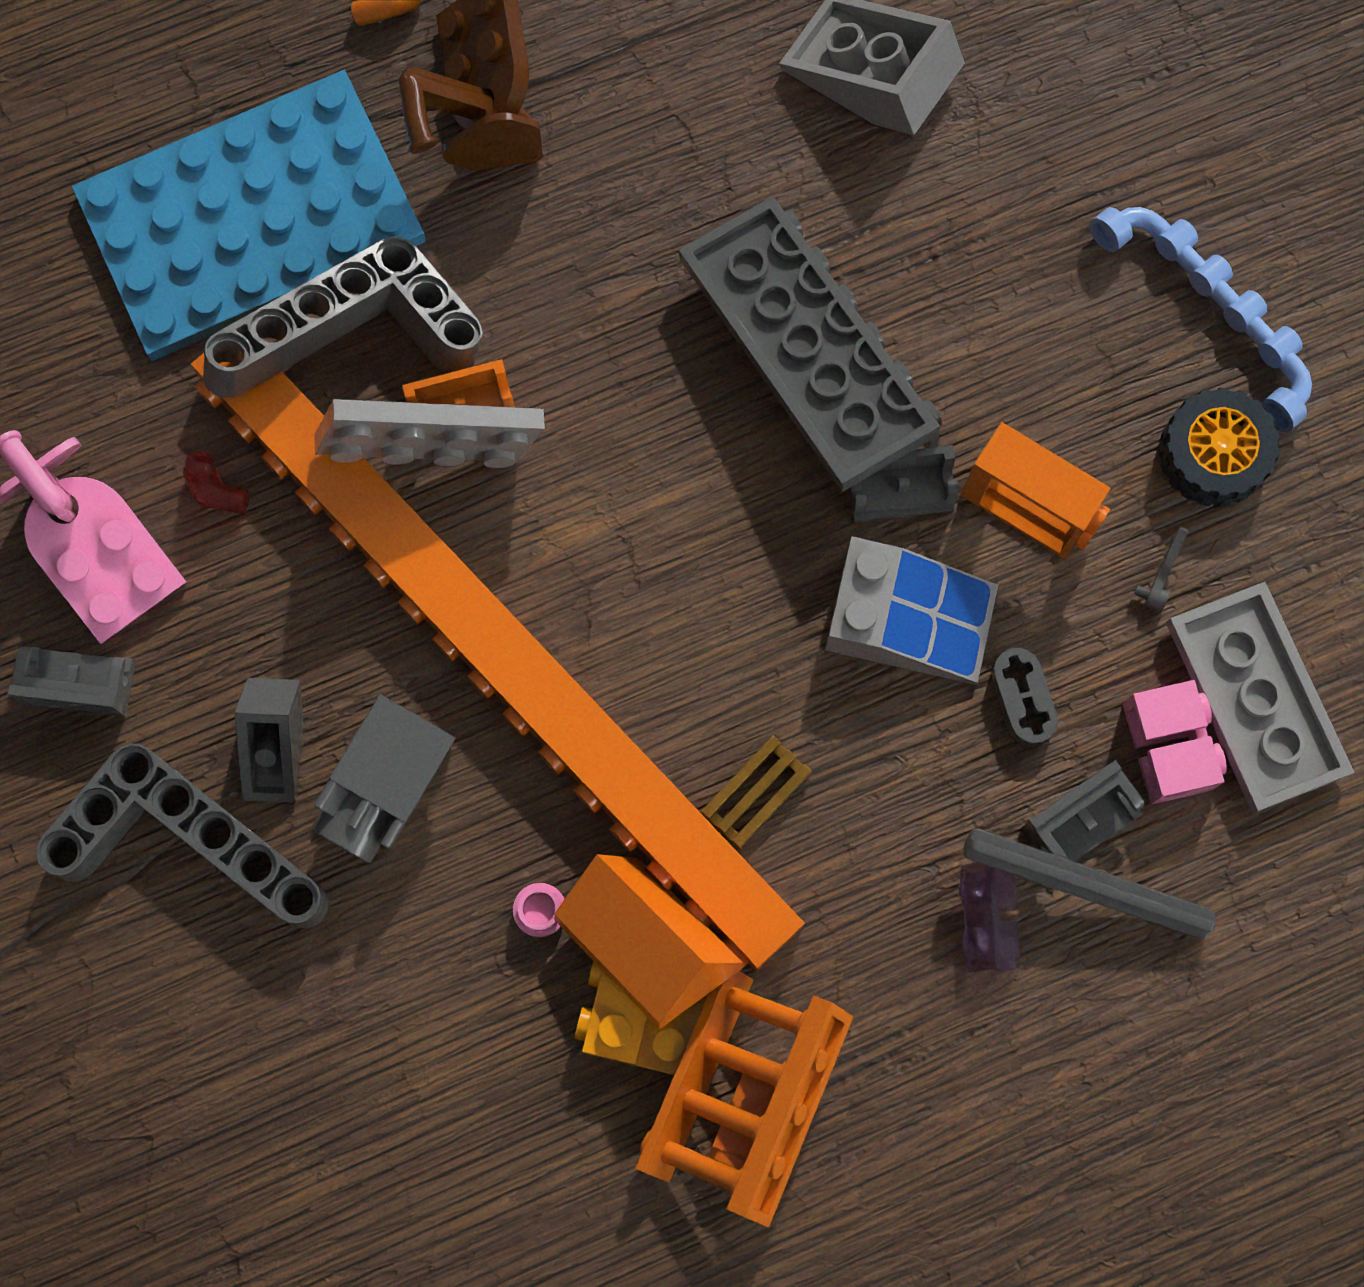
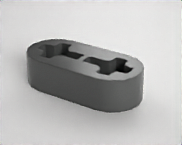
(1035, 693)

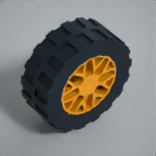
(1219, 447)

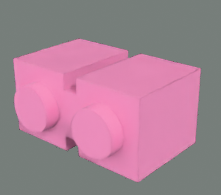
(1167, 716)

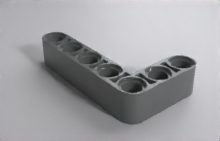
(343, 312)
(192, 826)

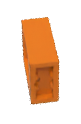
(1036, 492)

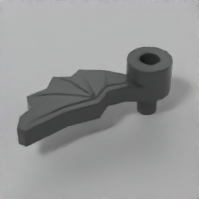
(1156, 596)

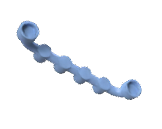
(1243, 314)

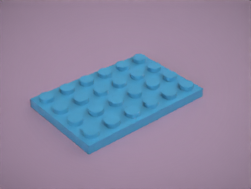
(244, 212)

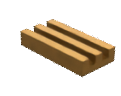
(786, 759)

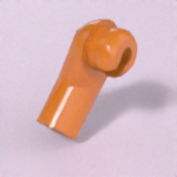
(371, 11)

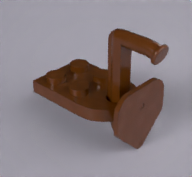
(480, 87)

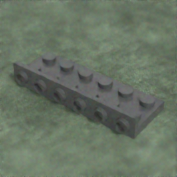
(811, 343)

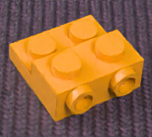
(626, 1035)

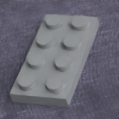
(427, 431)
(1259, 697)

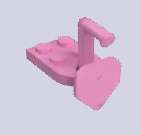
(99, 558)

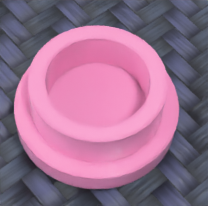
(536, 908)

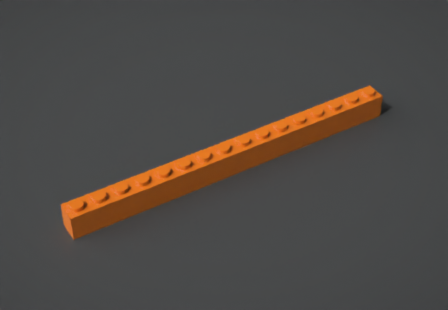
(516, 669)

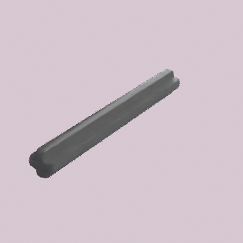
(1089, 883)

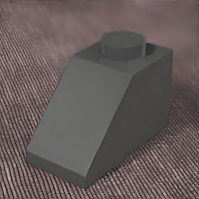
(269, 739)

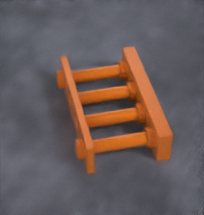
(782, 1128)

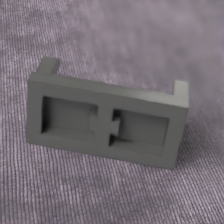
(907, 487)
(72, 681)
(1086, 815)

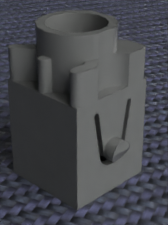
(380, 779)

